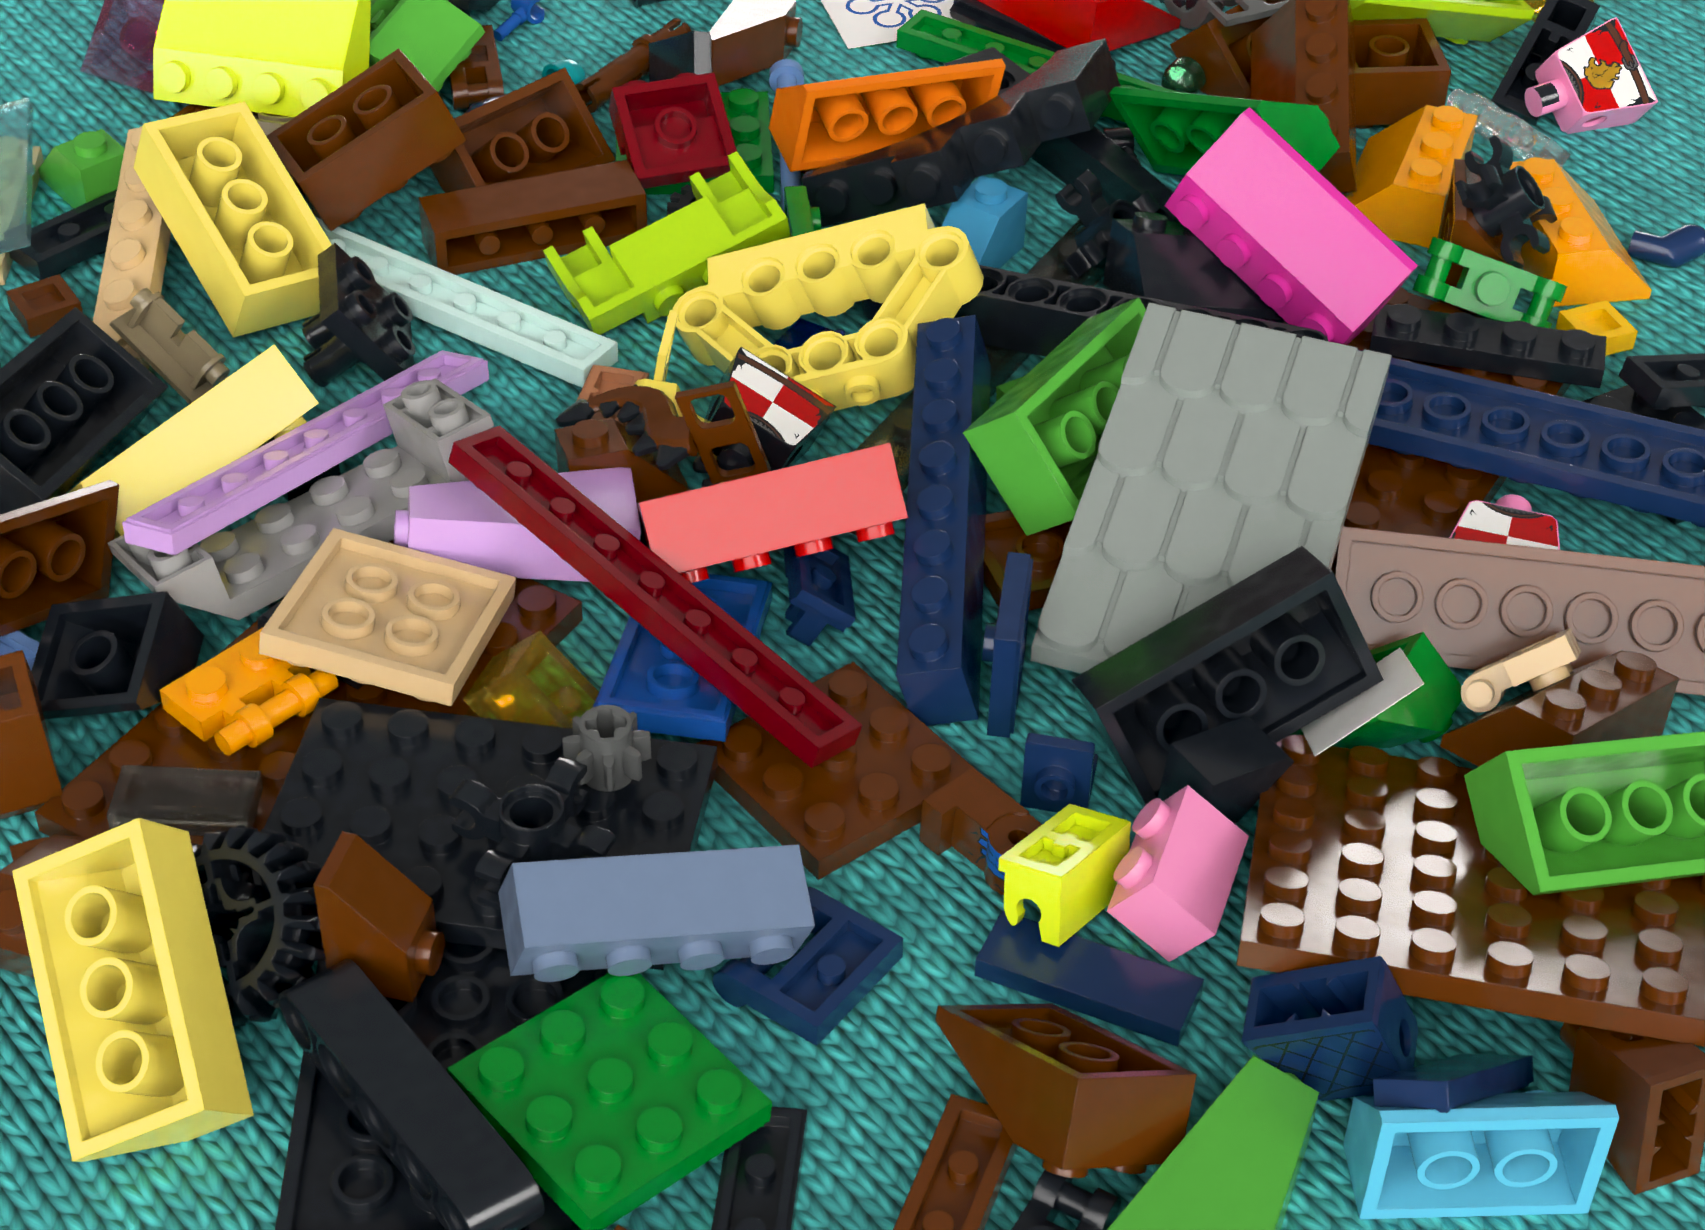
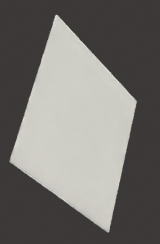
(1398, 682)

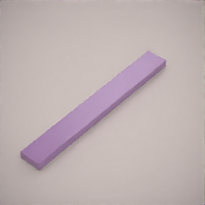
(289, 459)

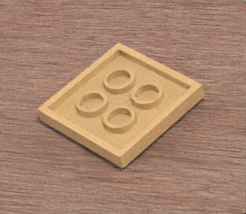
(388, 616)

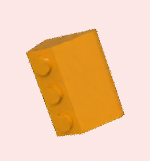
(1409, 172)
(1582, 244)

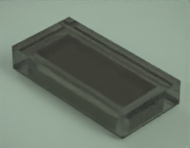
(186, 797)

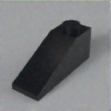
(1555, 27)

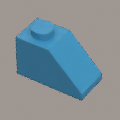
(991, 219)

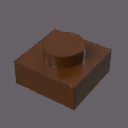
(42, 304)

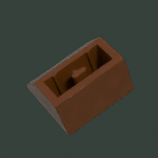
(26, 754)

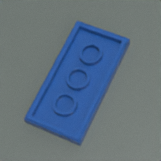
(663, 687)

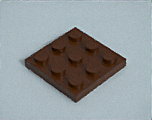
(851, 798)

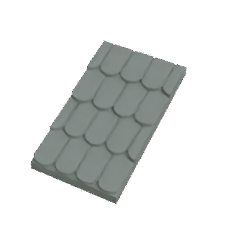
(1206, 472)

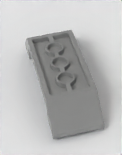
(263, 558)

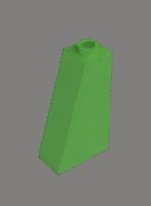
(1235, 1161)

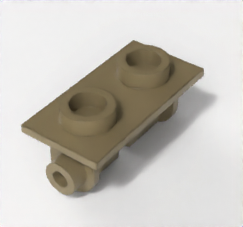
(177, 357)

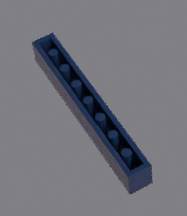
(944, 527)

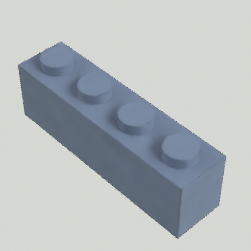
(654, 911)

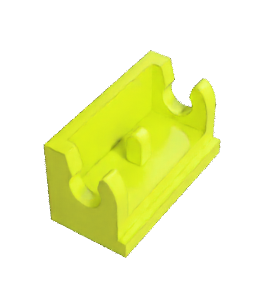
(1065, 870)

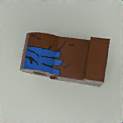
(976, 822)

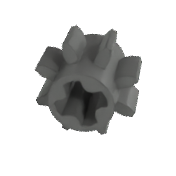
(609, 745)

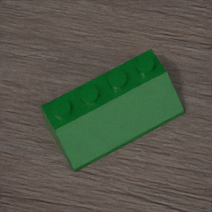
(1181, 126)

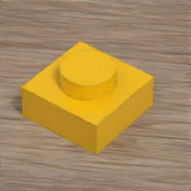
(1600, 320)

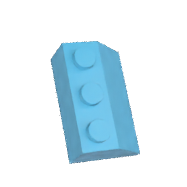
(1481, 1158)

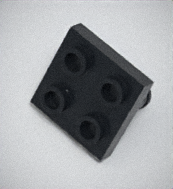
(356, 322)

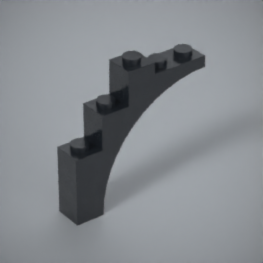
(999, 135)

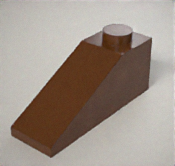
(753, 37)

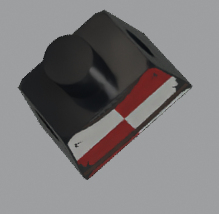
(780, 408)

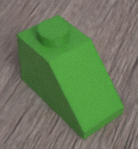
(83, 167)

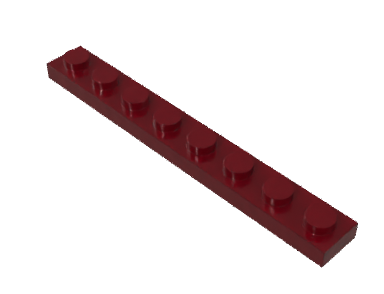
(657, 596)

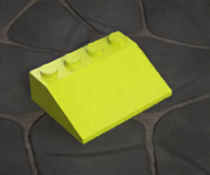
(259, 52)

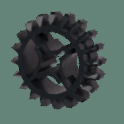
(271, 938)

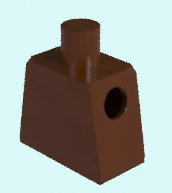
(1657, 1097)

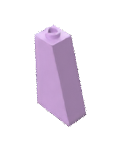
(471, 528)

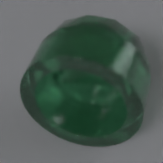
(1184, 76)

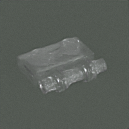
(1508, 127)

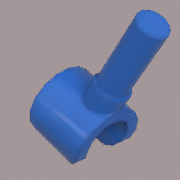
(523, 11)

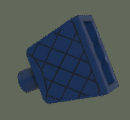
(1332, 1025)

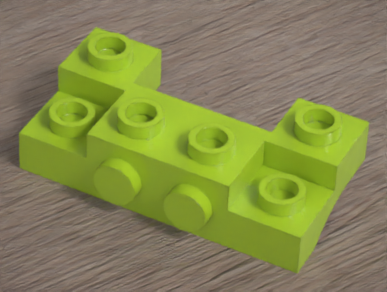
(669, 255)

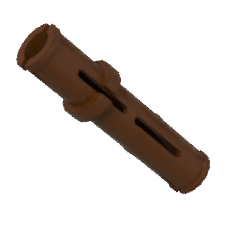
(626, 67)

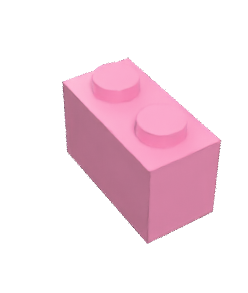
(1177, 873)

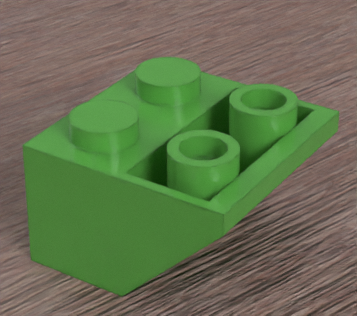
(427, 31)

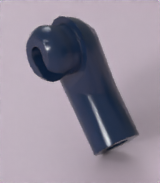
(1671, 249)

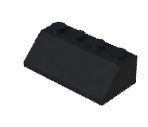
(1173, 265)
(1262, 650)

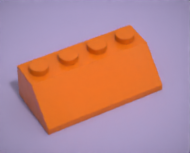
(859, 115)

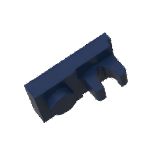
(818, 593)

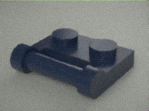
(822, 978)

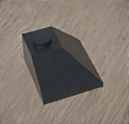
(112, 654)

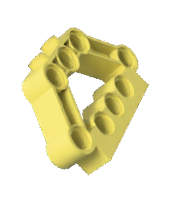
(885, 258)

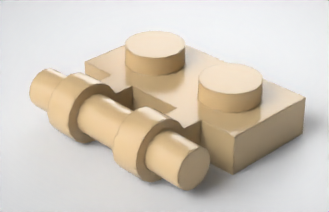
(1538, 663)

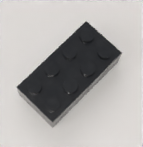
(67, 409)

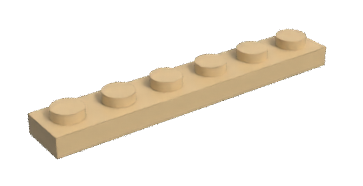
(134, 248)

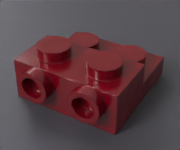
(672, 128)

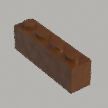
(524, 216)

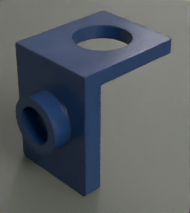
(1057, 772)

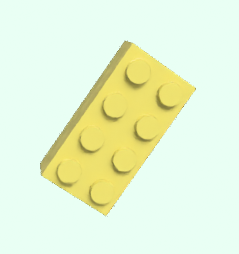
(234, 215)

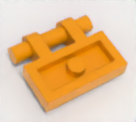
(243, 695)

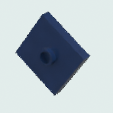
(1006, 644)

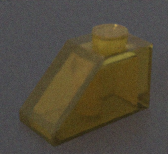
(532, 686)

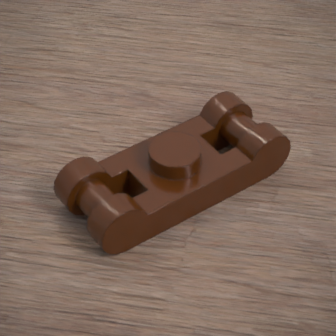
(478, 75)

